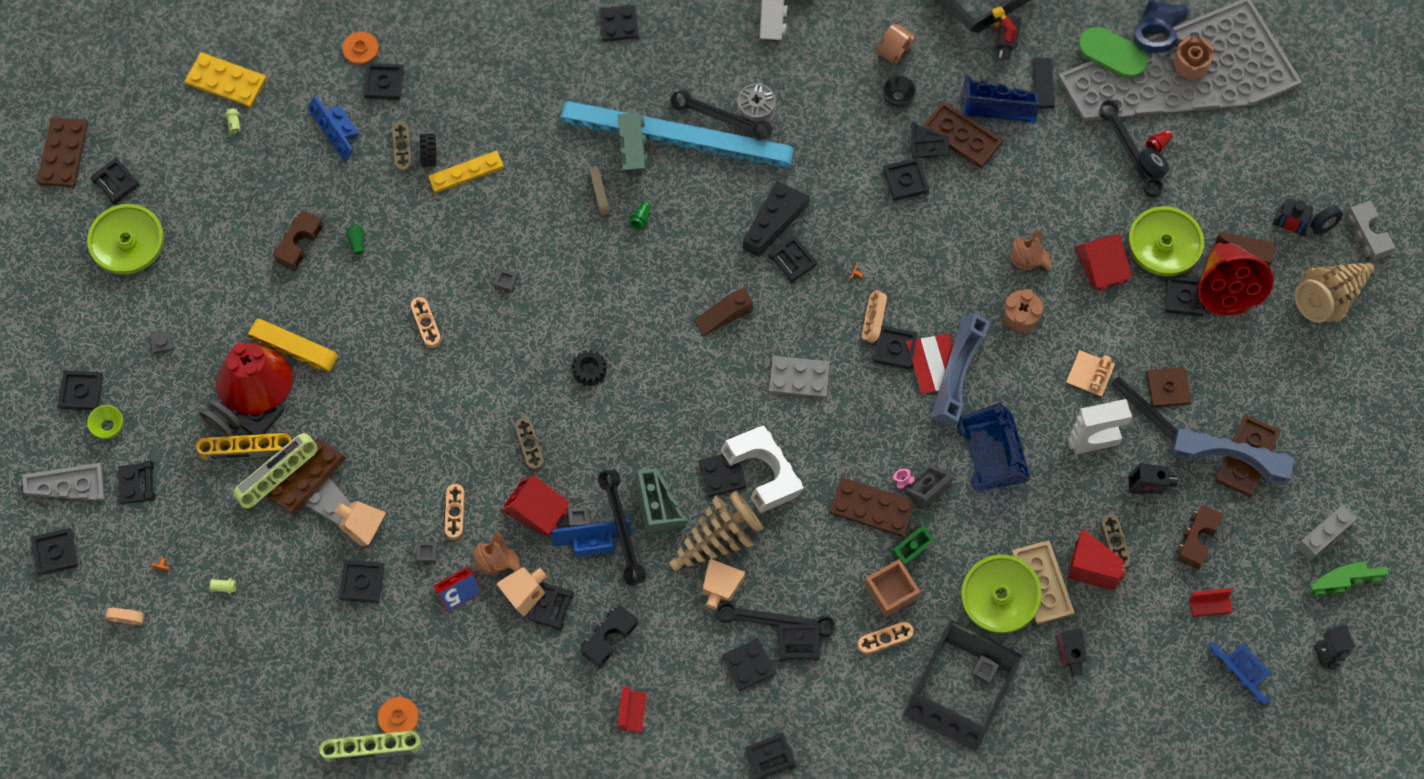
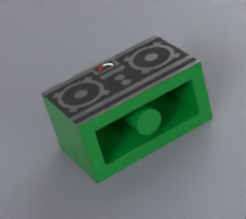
(911, 544)

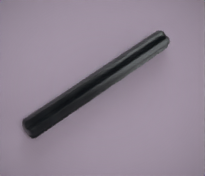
(1144, 407)

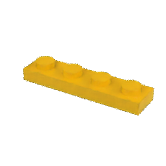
(465, 171)

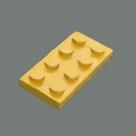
(225, 79)

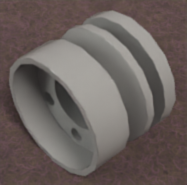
(765, 106)

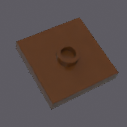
(1168, 387)

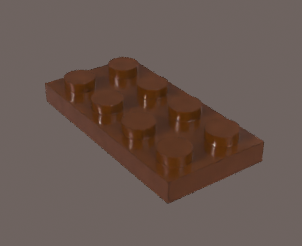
(964, 134)
(62, 152)
(1238, 474)
(307, 479)
(872, 507)

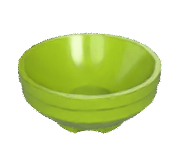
(102, 414)

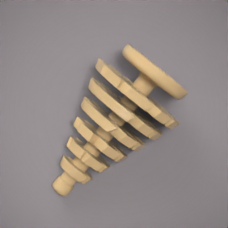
(1331, 290)
(723, 528)

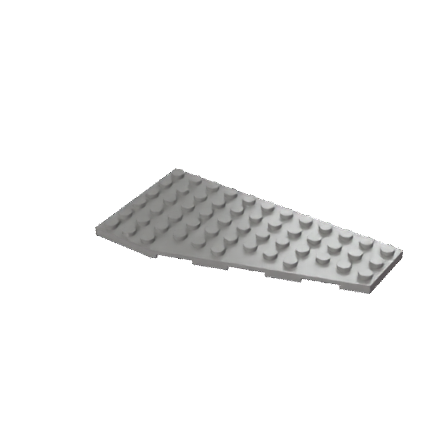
(1243, 71)

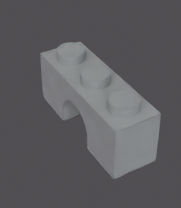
(1374, 245)
(1326, 532)

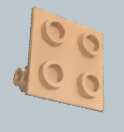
(1090, 373)

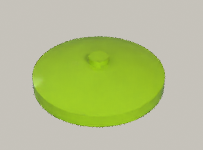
(125, 239)
(1166, 241)
(1001, 594)

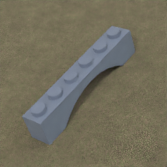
(949, 398)
(1271, 465)

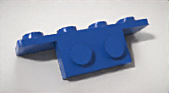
(335, 126)
(589, 538)
(1246, 667)

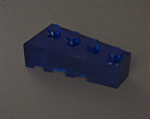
(998, 101)

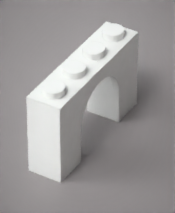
(1098, 426)
(760, 444)

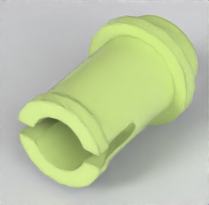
(233, 120)
(223, 586)

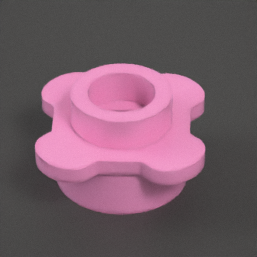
(899, 475)

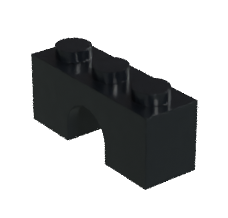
(617, 621)
(1335, 647)

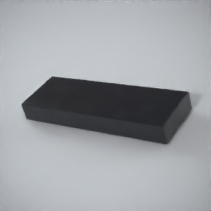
(1044, 82)

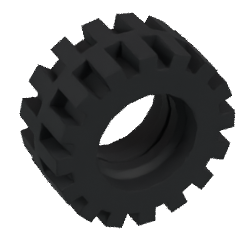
(428, 150)
(589, 379)

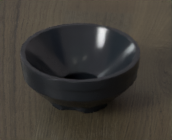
(901, 84)

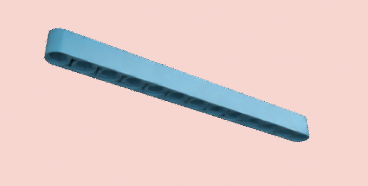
(682, 135)

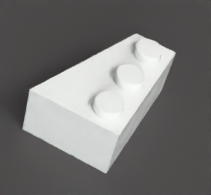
(772, 19)

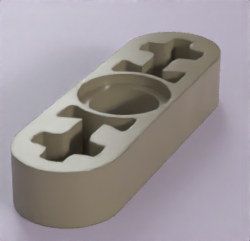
(398, 141)
(599, 191)
(530, 430)
(1116, 527)

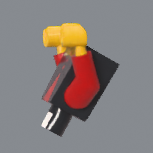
(1007, 32)

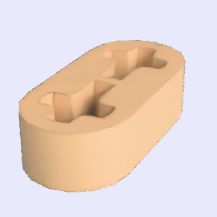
(124, 616)

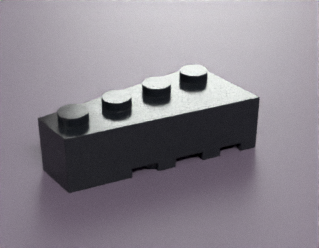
(777, 213)

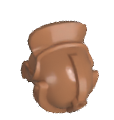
(1029, 253)
(495, 556)

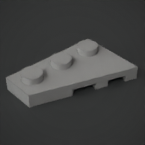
(326, 500)

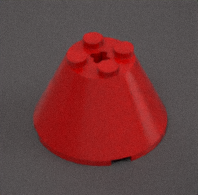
(1233, 280)
(253, 379)

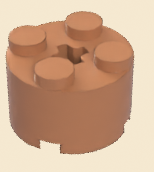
(895, 43)
(1193, 58)
(1022, 311)

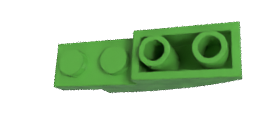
(1340, 579)

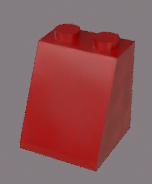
(1104, 261)
(536, 505)
(1095, 563)

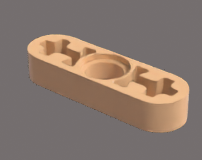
(876, 308)
(425, 315)
(449, 498)
(901, 638)

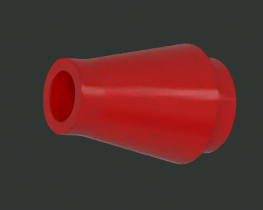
(1159, 140)

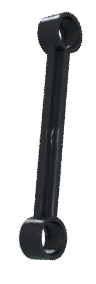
(721, 115)
(1130, 147)
(621, 526)
(771, 618)

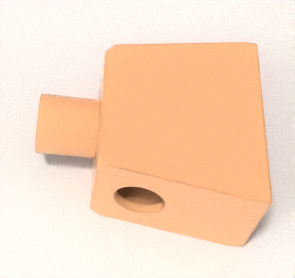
(359, 521)
(721, 583)
(523, 588)

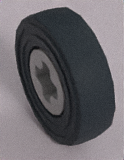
(1154, 162)
(1326, 219)

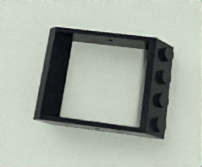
(984, 21)
(945, 720)

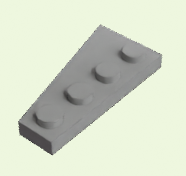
(68, 483)

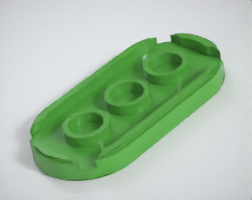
(1113, 52)

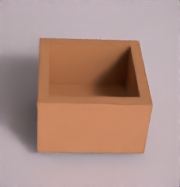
(892, 588)

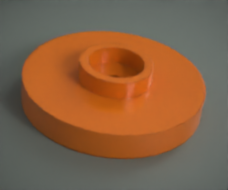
(360, 48)
(396, 707)

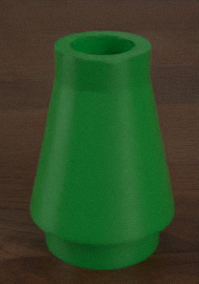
(639, 218)
(356, 239)

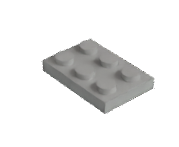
(799, 377)

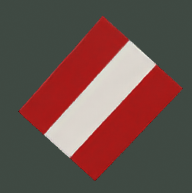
(931, 360)

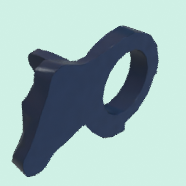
(1159, 18)

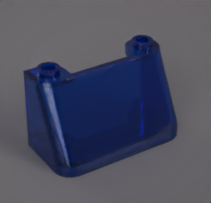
(994, 447)

